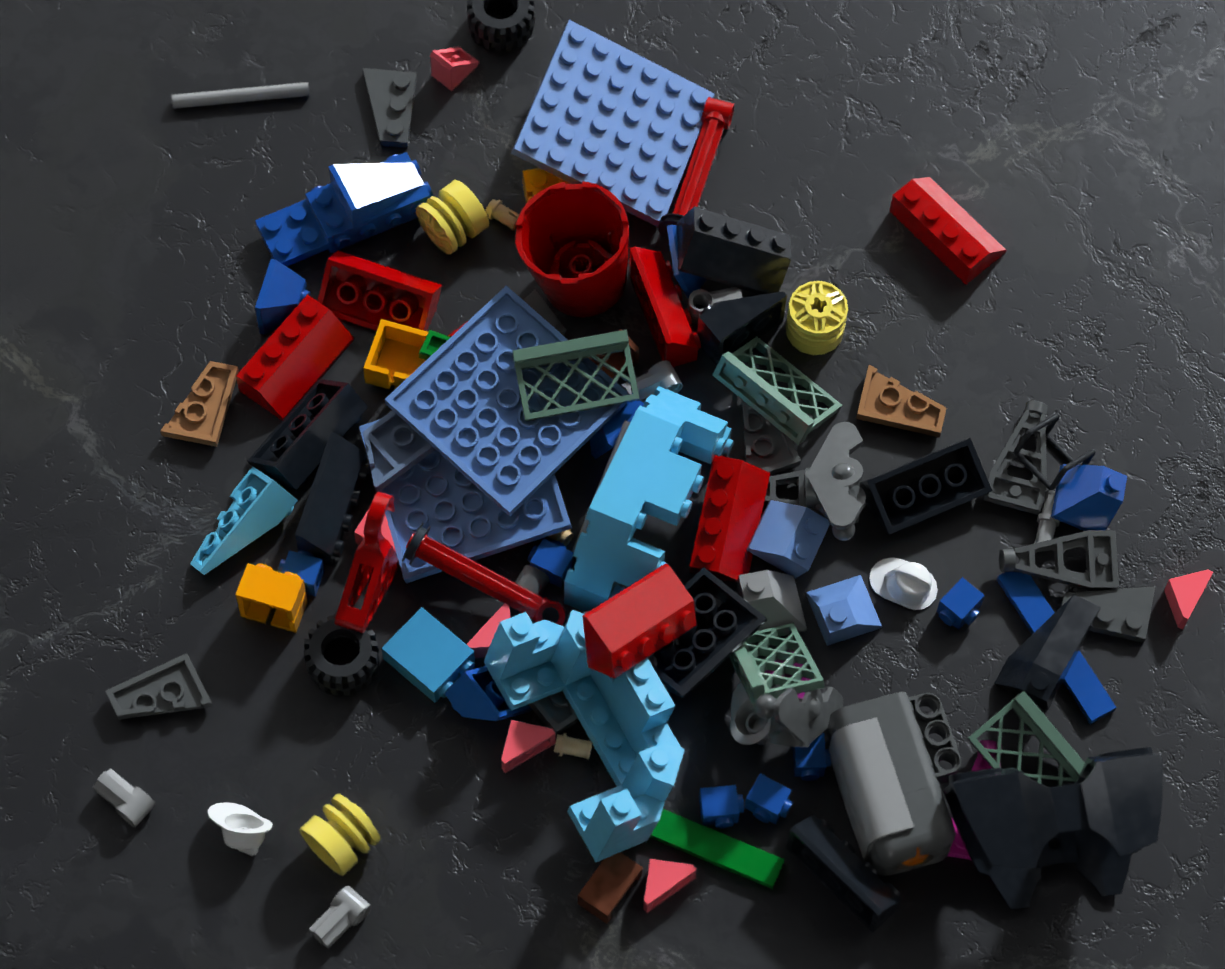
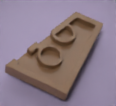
(206, 406)
(895, 406)

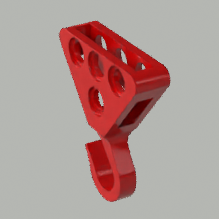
(375, 558)

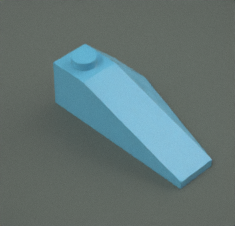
(256, 509)

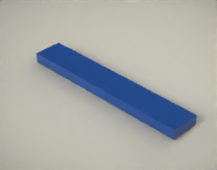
(1034, 612)

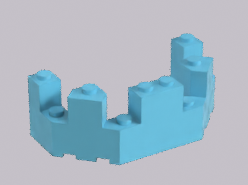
(642, 481)
(620, 715)

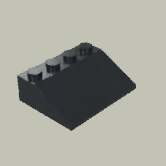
(721, 628)

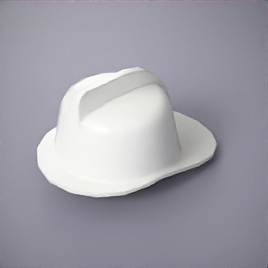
(903, 583)
(240, 826)

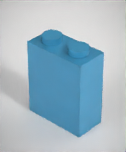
(428, 655)

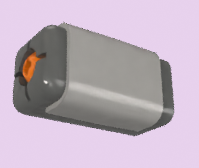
(894, 779)

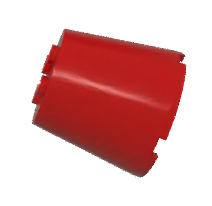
(575, 246)

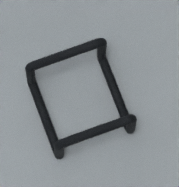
(1051, 421)

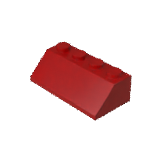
(945, 228)
(371, 292)
(662, 306)
(294, 357)
(729, 518)
(637, 622)

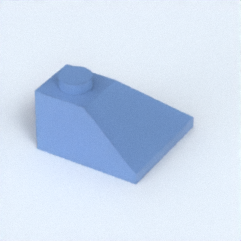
(843, 610)

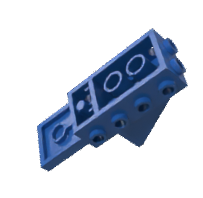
(348, 210)

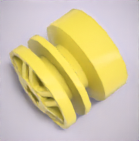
(452, 217)
(816, 317)
(345, 829)

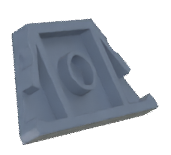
(393, 449)

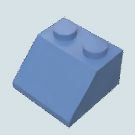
(788, 537)

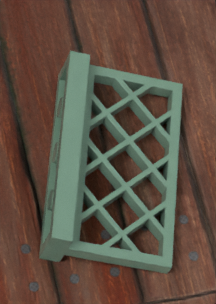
(568, 351)
(769, 398)
(752, 669)
(1039, 727)

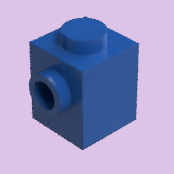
(553, 560)
(306, 566)
(960, 604)
(811, 761)
(768, 800)
(720, 806)

